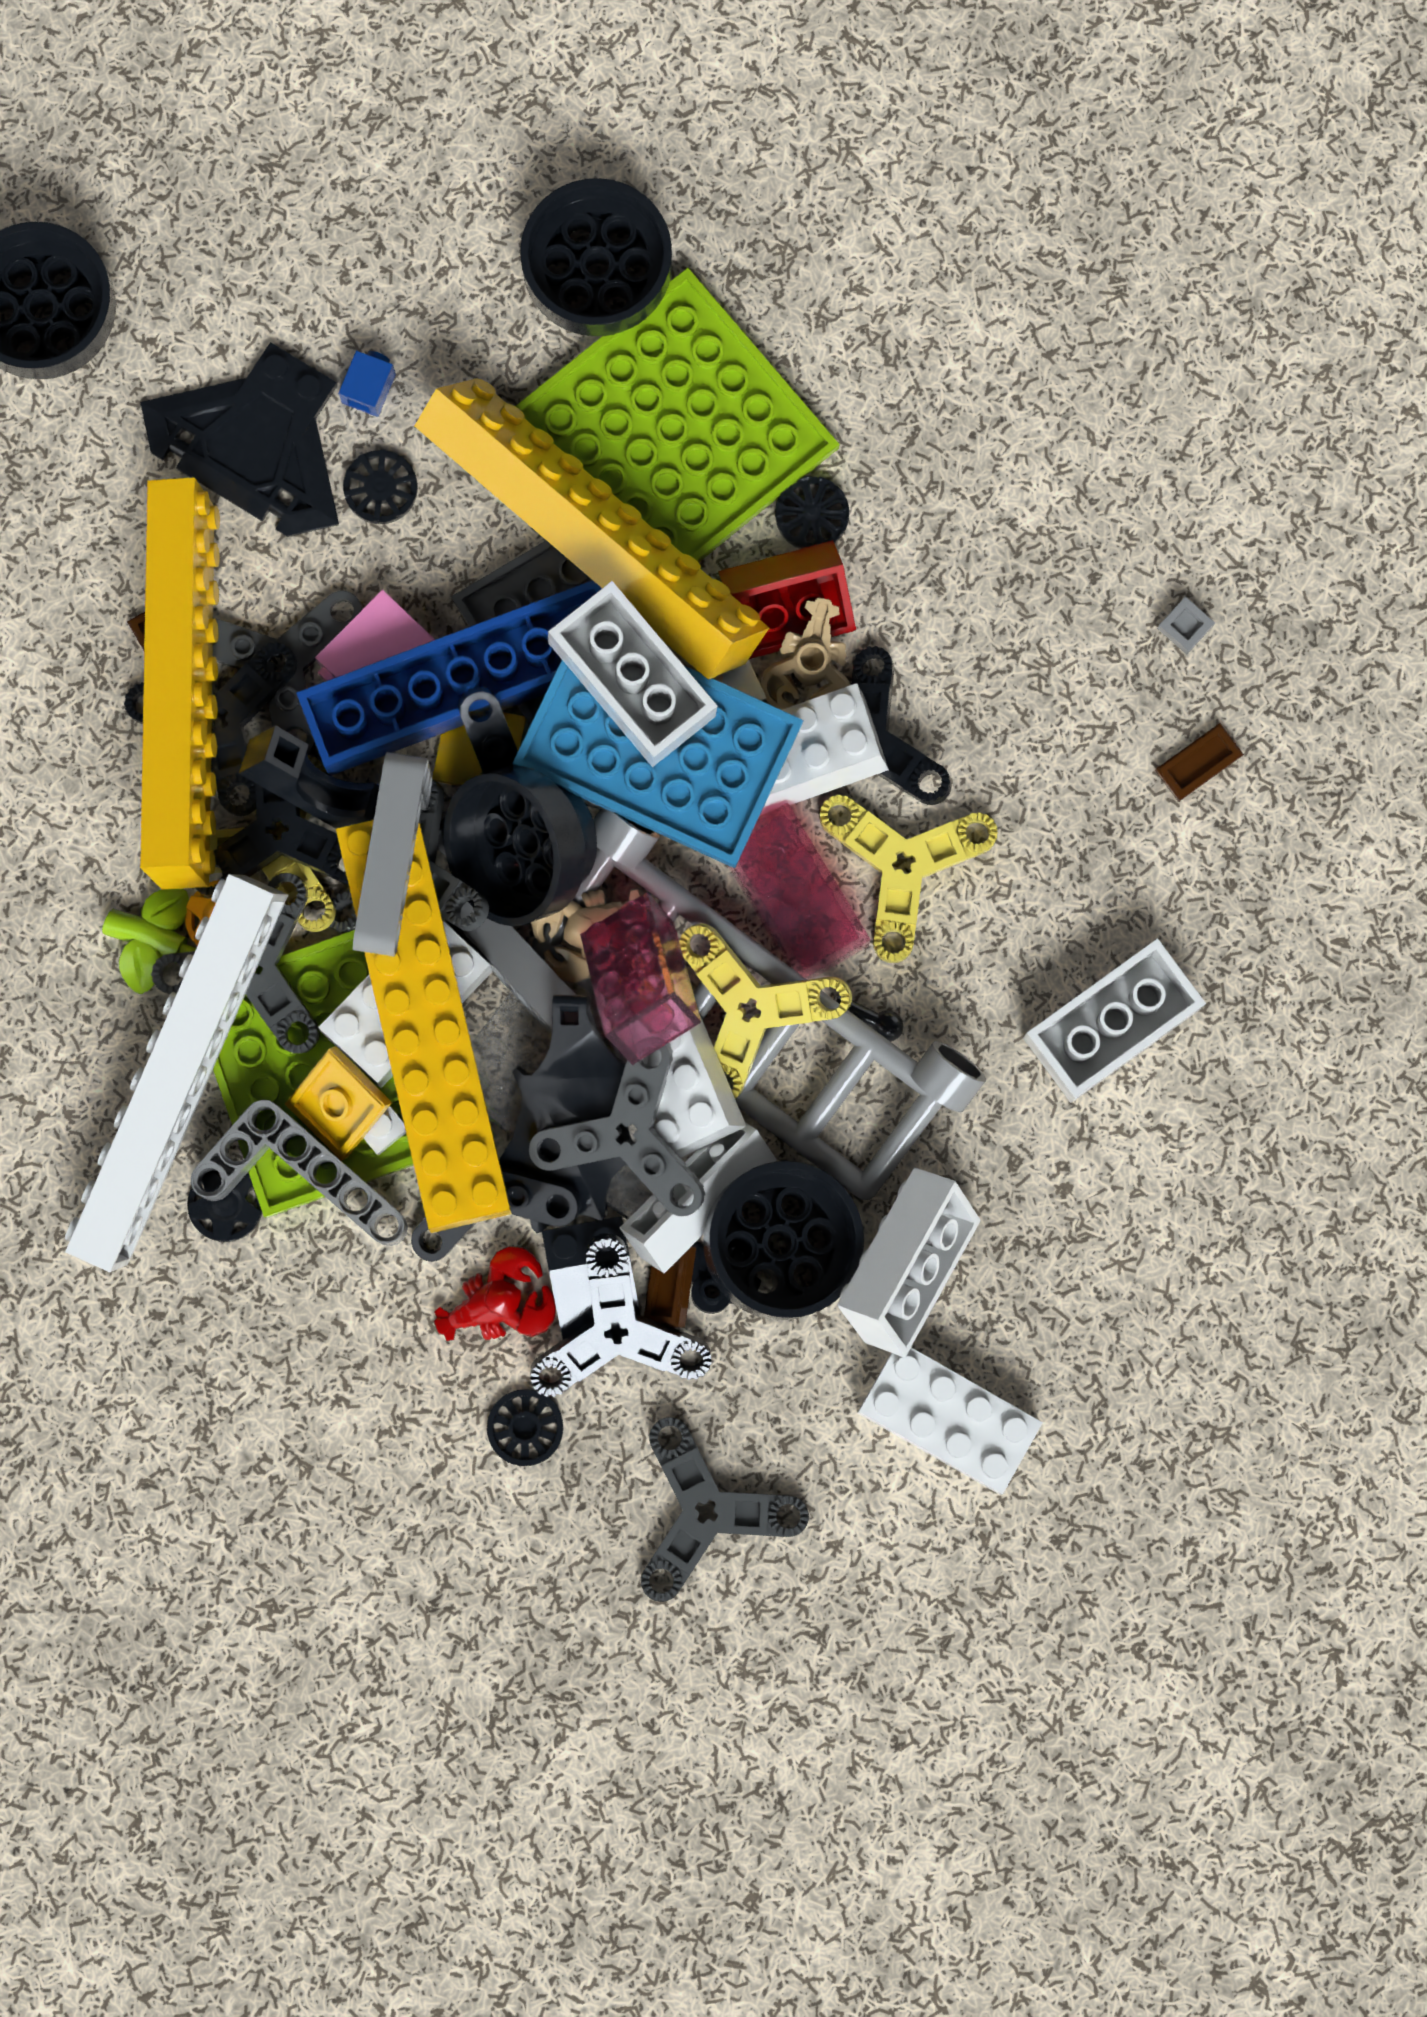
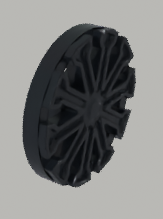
(812, 512)
(525, 1427)

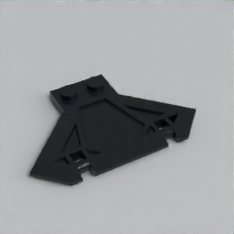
(254, 440)

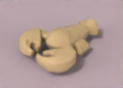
(810, 658)
(575, 966)

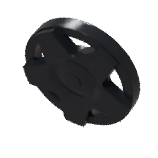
(224, 1212)

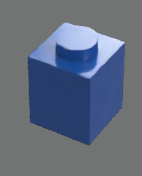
(367, 382)

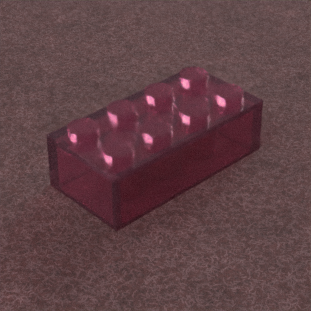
(797, 896)
(639, 978)

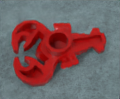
(499, 1300)

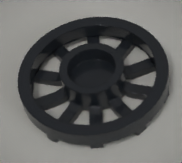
(380, 486)

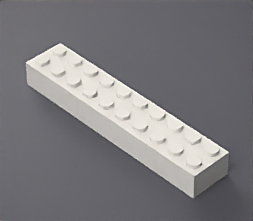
(175, 1072)

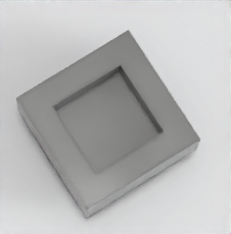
(1186, 625)

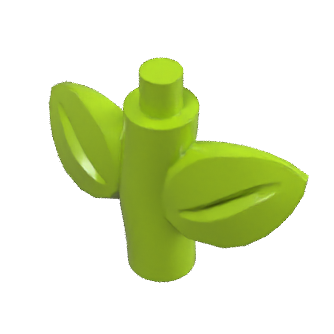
(148, 935)

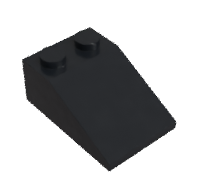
(569, 1273)

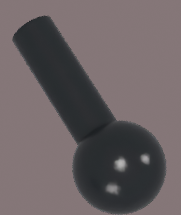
(885, 1022)

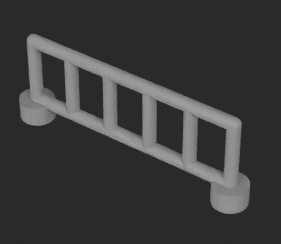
(939, 1077)

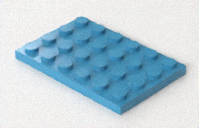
(698, 795)

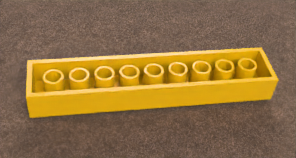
(591, 525)
(179, 684)
(431, 1051)

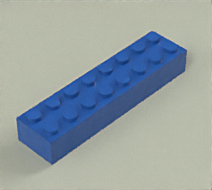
(420, 689)

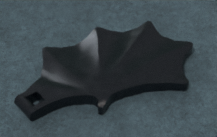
(570, 1086)

